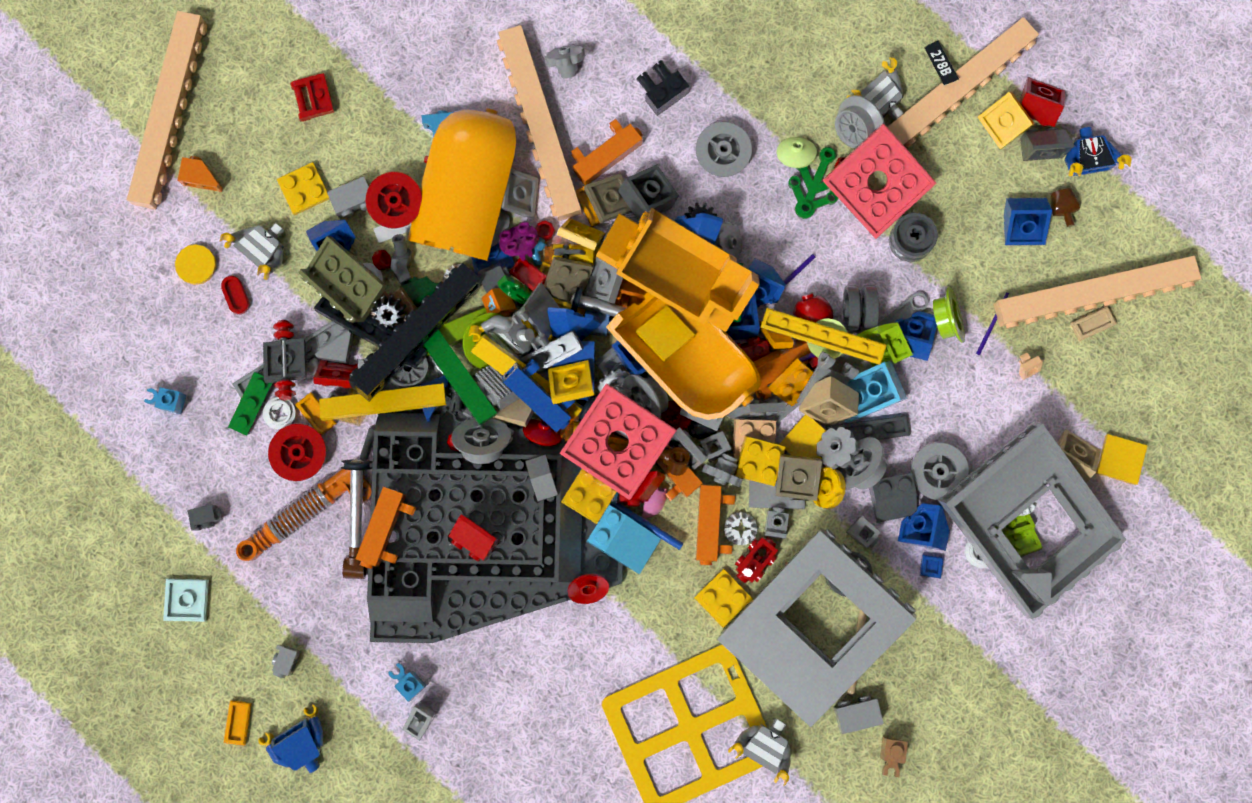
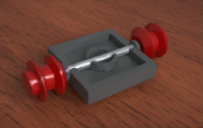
(284, 360)

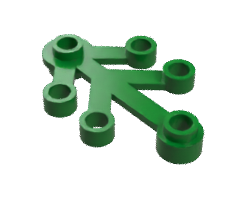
(813, 186)

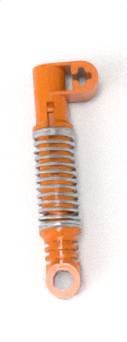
(321, 496)

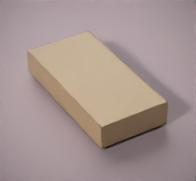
(1093, 323)

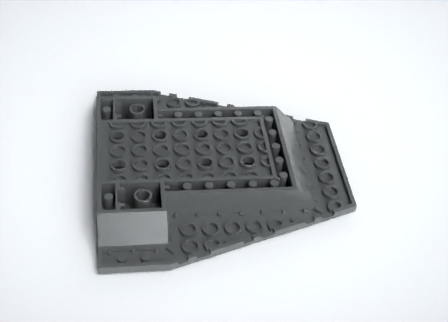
(438, 587)

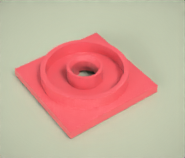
(904, 186)
(625, 468)

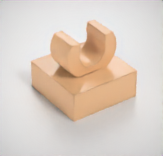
(1029, 366)

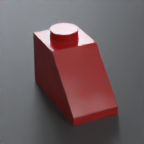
(645, 490)

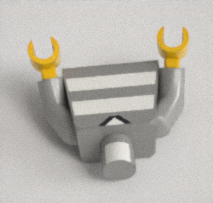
(885, 91)
(258, 246)
(506, 333)
(766, 748)

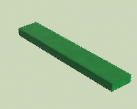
(459, 378)

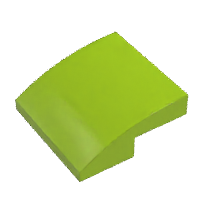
(893, 338)
(1022, 535)

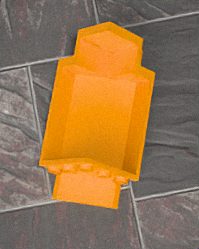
(679, 268)

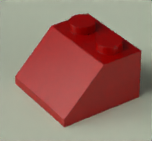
(1042, 101)
(473, 538)

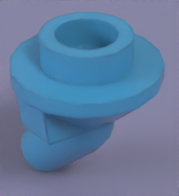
(535, 251)

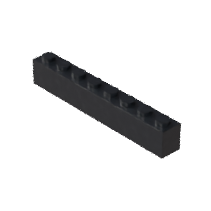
(414, 332)

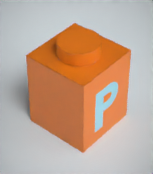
(498, 302)

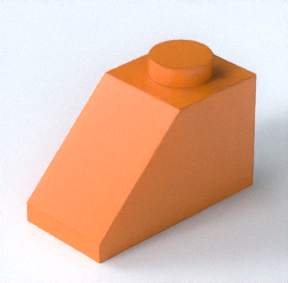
(196, 174)

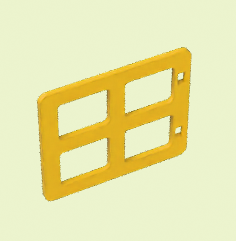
(688, 727)

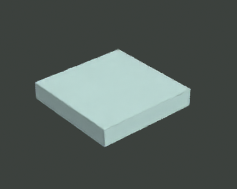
(186, 600)

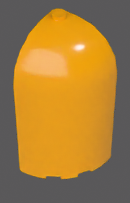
(465, 182)
(704, 376)

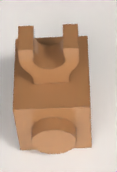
(893, 752)

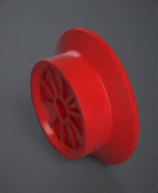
(383, 192)
(285, 445)

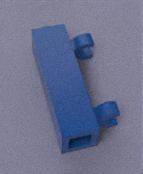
(535, 396)

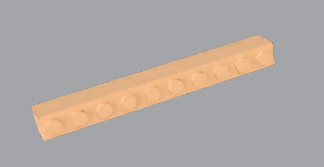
(971, 75)
(167, 110)
(539, 122)
(1097, 291)

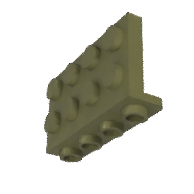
(343, 281)

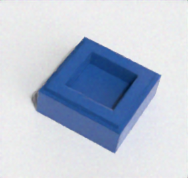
(931, 566)

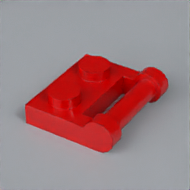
(318, 95)
(333, 374)

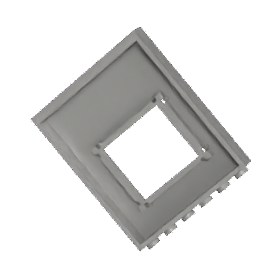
(1007, 487)
(786, 657)

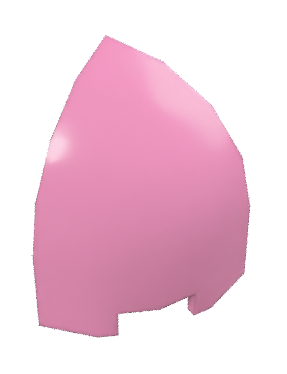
(655, 503)

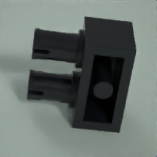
(666, 93)

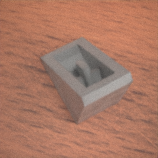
(338, 350)
(541, 478)
(1036, 582)
(419, 720)

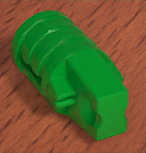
(514, 289)

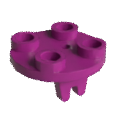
(519, 240)

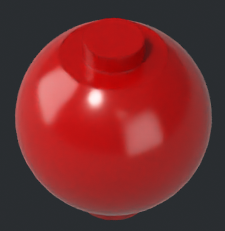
(813, 308)

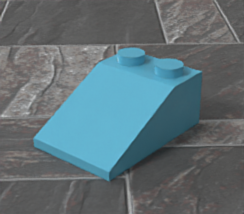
(877, 389)
(623, 539)

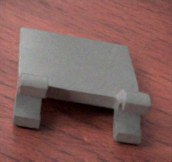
(536, 313)
(823, 370)
(764, 496)

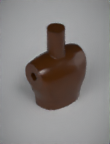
(1065, 204)

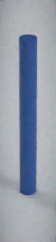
(649, 526)

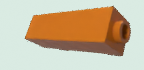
(608, 154)
(775, 363)
(684, 483)
(708, 524)
(381, 527)

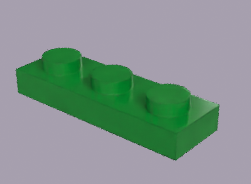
(250, 404)

